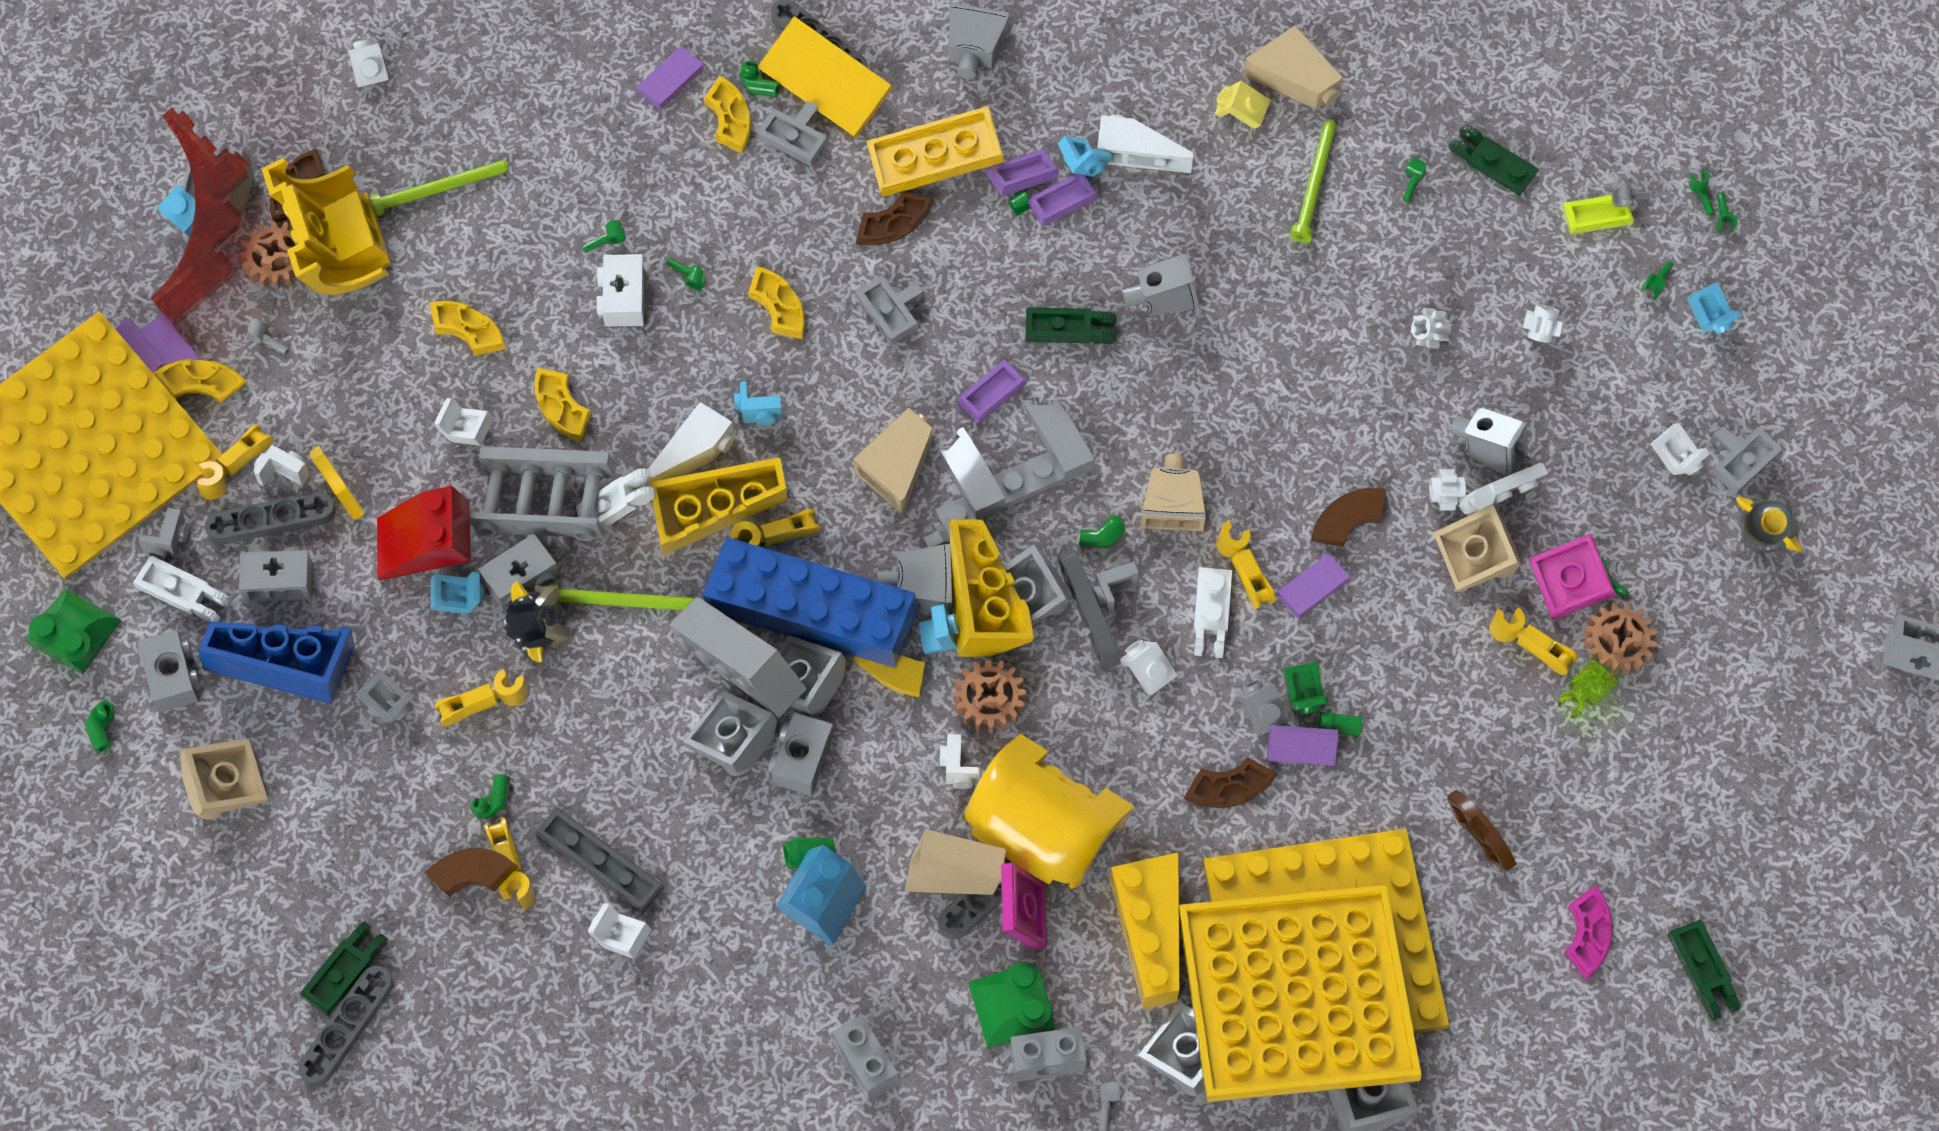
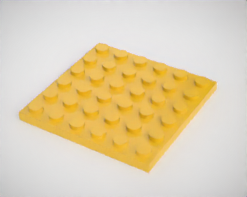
(91, 445)
(1345, 864)
(1298, 993)

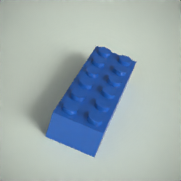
(811, 602)

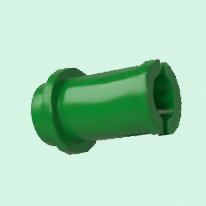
(1343, 723)

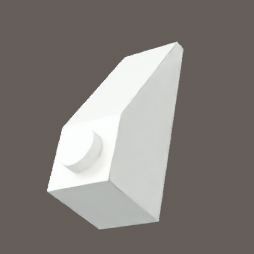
(1140, 146)
(694, 444)

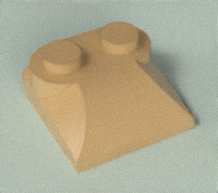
(1478, 549)
(221, 778)

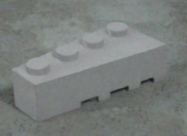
(738, 656)

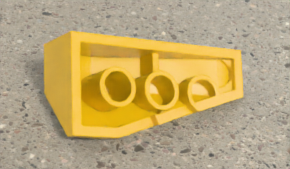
(983, 594)

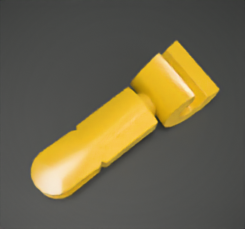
(213, 480)
(777, 530)
(1245, 565)
(1532, 641)
(483, 698)
(517, 879)

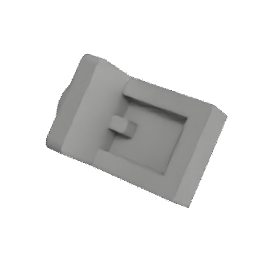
(172, 534)
(1114, 579)
(385, 697)
(1263, 705)

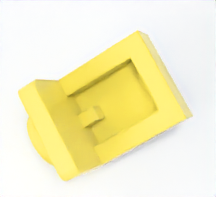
(1243, 104)

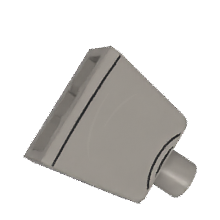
(975, 37)
(1164, 287)
(1493, 440)
(924, 573)

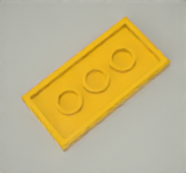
(825, 77)
(935, 151)

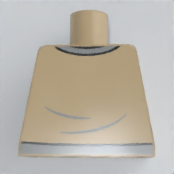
(1173, 498)

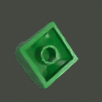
(72, 631)
(1012, 1004)

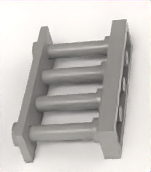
(531, 464)

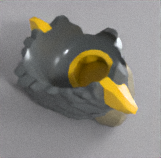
(1768, 525)

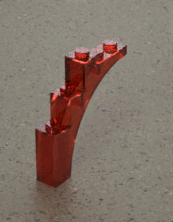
(214, 178)

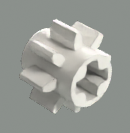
(1543, 323)
(1431, 328)
(1447, 489)

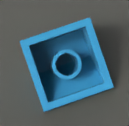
(822, 893)

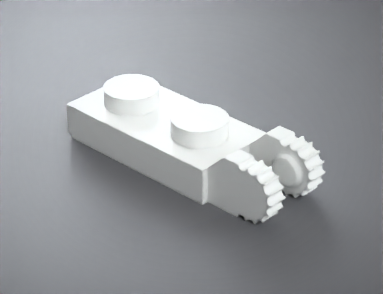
(1501, 489)
(619, 498)
(179, 589)
(1212, 608)

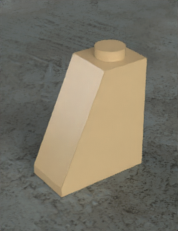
(1295, 69)
(896, 458)
(954, 865)

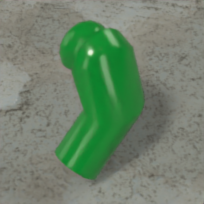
(754, 82)
(1106, 535)
(97, 725)
(495, 802)

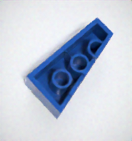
(279, 657)

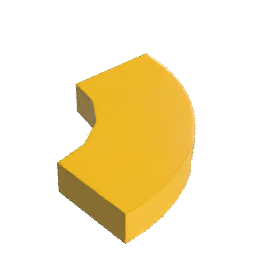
(732, 114)
(780, 301)
(467, 324)
(200, 377)
(558, 406)
(336, 483)

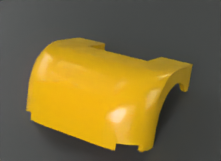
(332, 228)
(1042, 815)

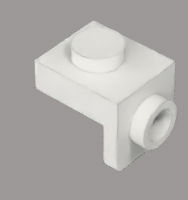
(367, 63)
(463, 424)
(1679, 451)
(287, 464)
(1148, 665)
(951, 757)
(618, 931)

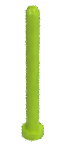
(434, 187)
(1302, 231)
(622, 599)

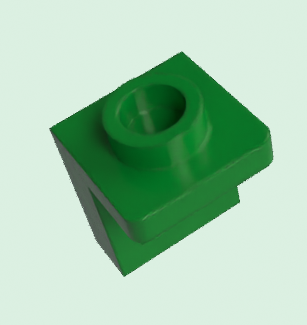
(1304, 687)

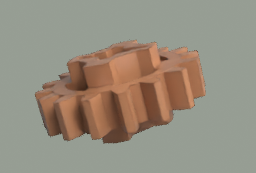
(270, 249)
(1635, 639)
(989, 710)

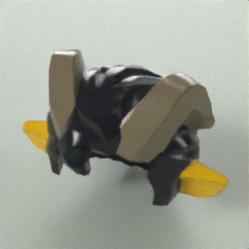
(535, 620)

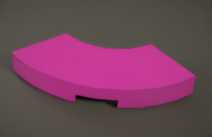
(1593, 932)

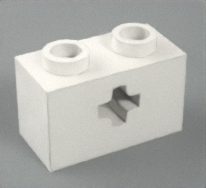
(622, 273)

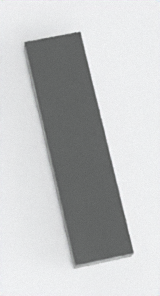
(599, 860)

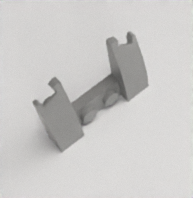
(988, 494)

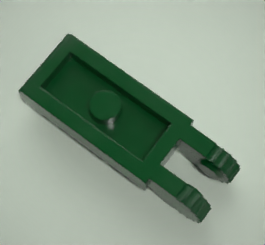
(1494, 160)
(1068, 325)
(1704, 966)
(342, 970)

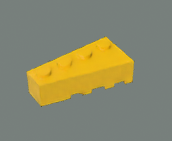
(712, 500)
(1149, 916)

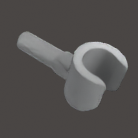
(1624, 196)
(257, 334)
(1108, 1093)

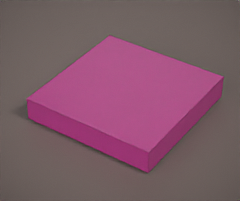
(1572, 576)
(1023, 906)

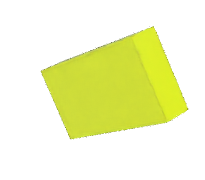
(1595, 214)

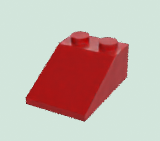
(424, 534)

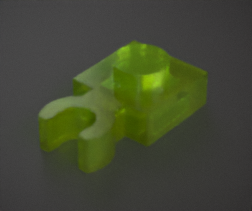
(1589, 686)

